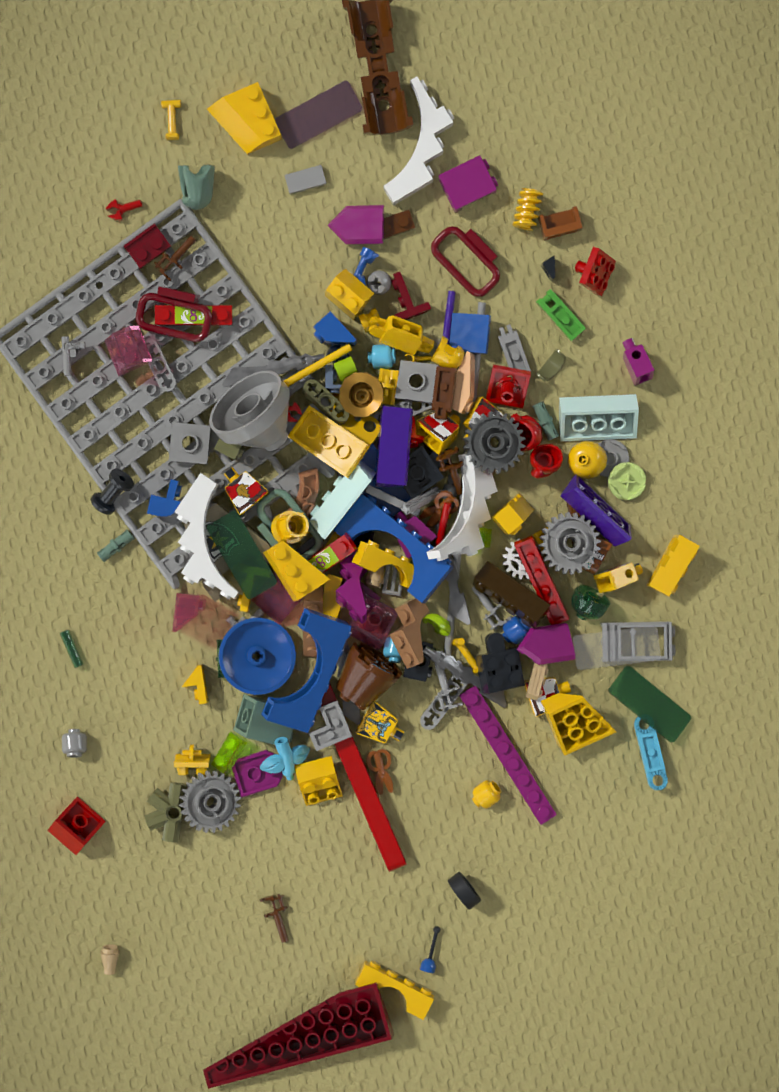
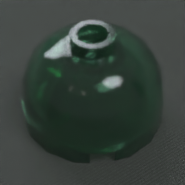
(589, 604)

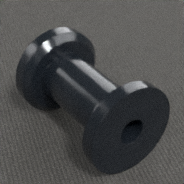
(119, 482)

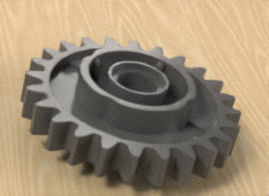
(508, 442)

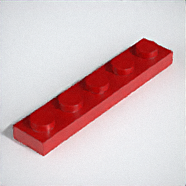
(541, 579)

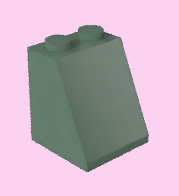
(254, 726)

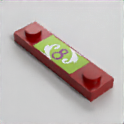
(173, 315)
(333, 553)

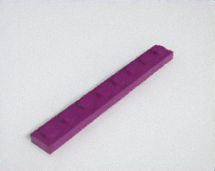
(507, 755)

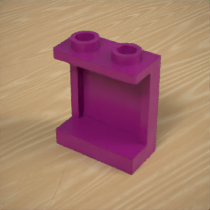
(467, 183)

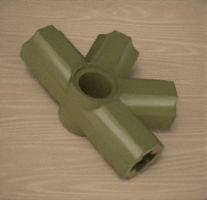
(162, 815)

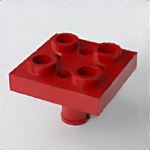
(596, 271)
(507, 392)

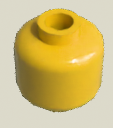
(486, 794)

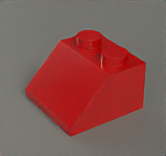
(76, 825)

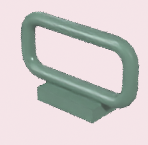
(265, 526)

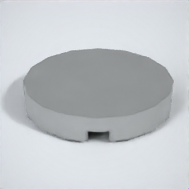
(616, 454)

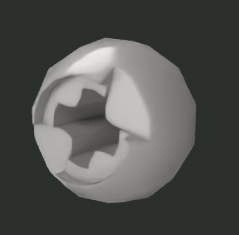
(379, 276)

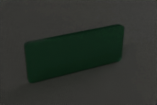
(241, 554)
(649, 704)

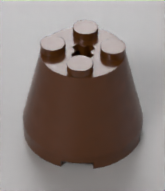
(366, 675)

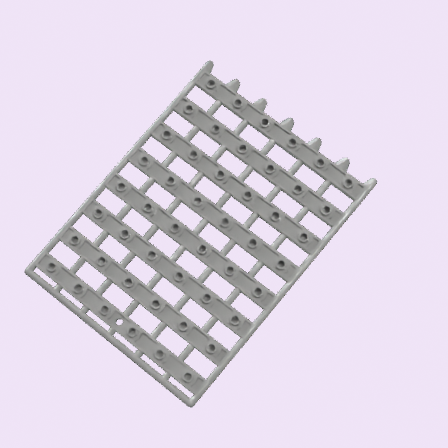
(138, 399)

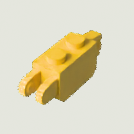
(400, 334)

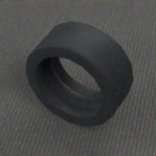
(464, 890)

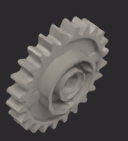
(583, 543)
(196, 801)

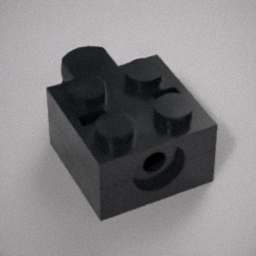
(422, 470)
(499, 667)

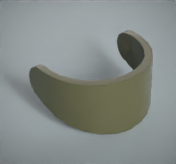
(552, 366)

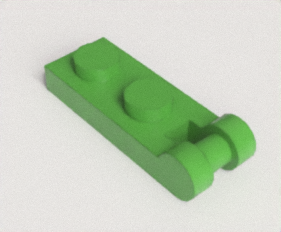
(561, 315)

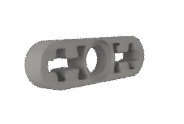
(170, 376)

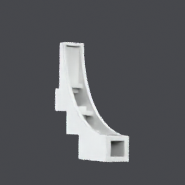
(433, 122)
(194, 509)
(473, 512)

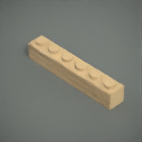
(536, 681)

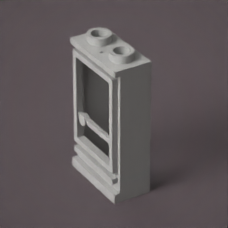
(669, 632)

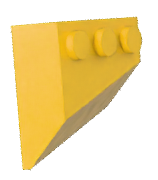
(247, 118)

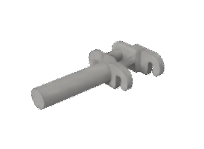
(488, 605)
(445, 687)

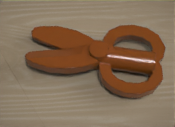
(436, 509)
(382, 774)

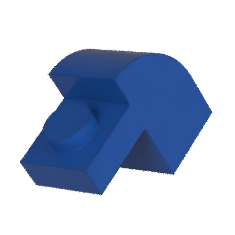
(166, 506)

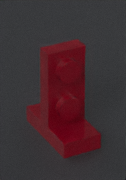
(405, 300)

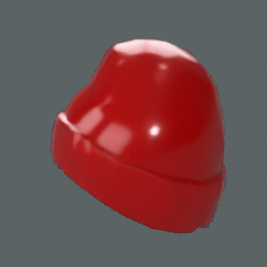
(531, 431)
(545, 460)

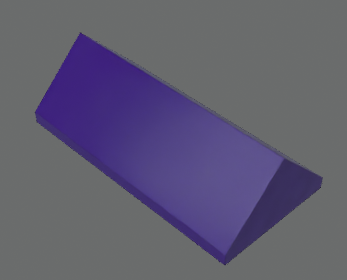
(394, 447)
(594, 508)

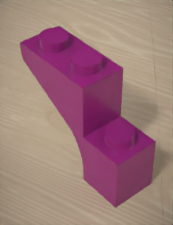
(350, 593)

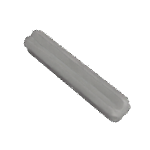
(420, 500)

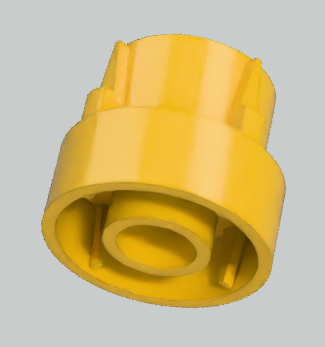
(298, 523)

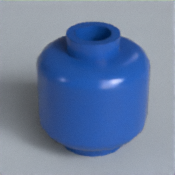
(515, 630)

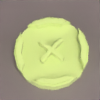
(627, 481)

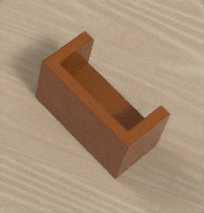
(560, 223)

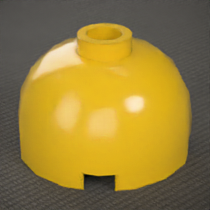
(595, 459)

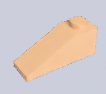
(465, 385)

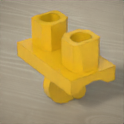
(388, 380)
(193, 759)

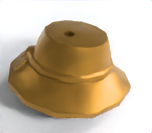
(360, 385)

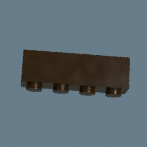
(511, 595)

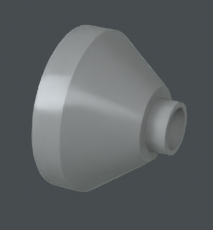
(253, 412)

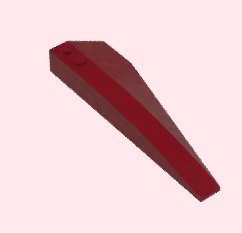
(330, 1028)

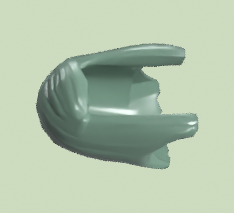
(197, 187)

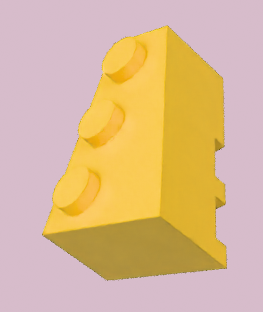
(513, 515)
(673, 565)
(294, 570)

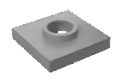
(422, 394)
(199, 453)

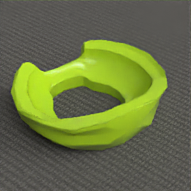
(440, 624)

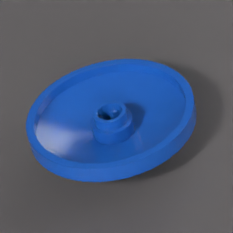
(275, 659)

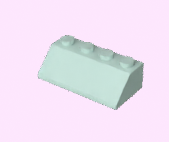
(598, 417)
(340, 499)

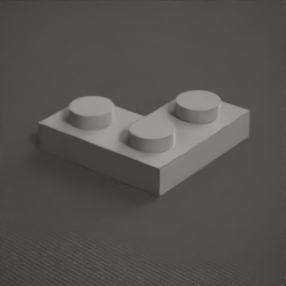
(335, 729)

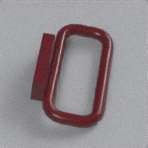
(479, 248)
(179, 299)

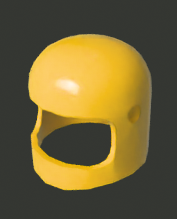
(448, 356)

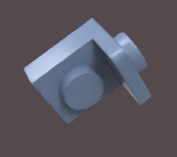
(330, 377)

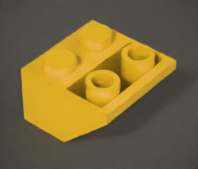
(318, 780)

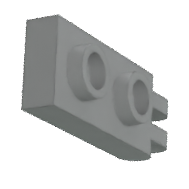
(513, 349)

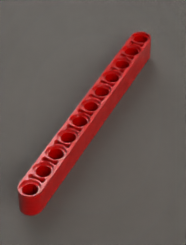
(368, 797)

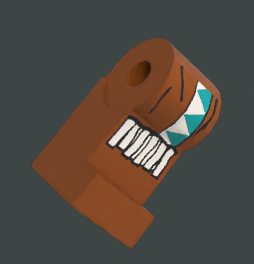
(605, 547)

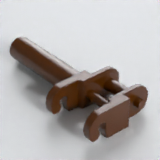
(175, 257)
(452, 467)
(277, 916)

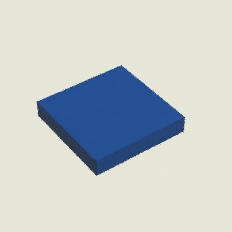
(470, 332)

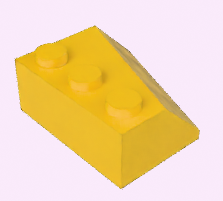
(574, 722)

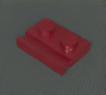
(147, 246)

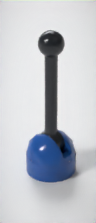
(428, 965)

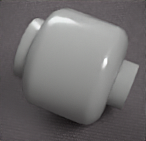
(74, 743)

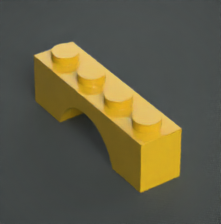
(372, 558)
(417, 1000)

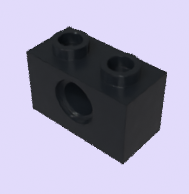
(420, 672)

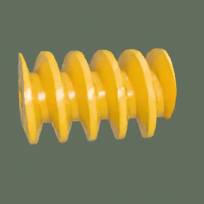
(527, 208)

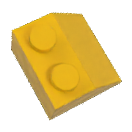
(348, 294)

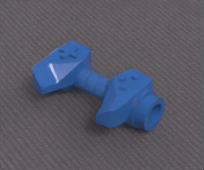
(367, 256)

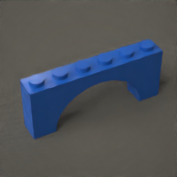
(368, 516)
(300, 708)

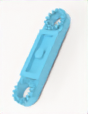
(650, 755)

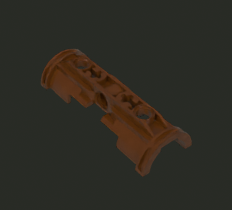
(396, 117)

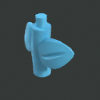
(286, 758)

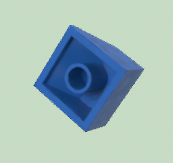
(333, 332)

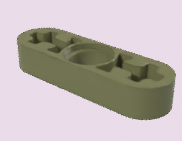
(325, 394)

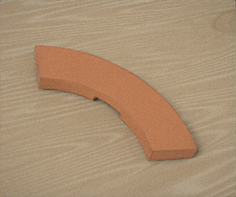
(307, 491)

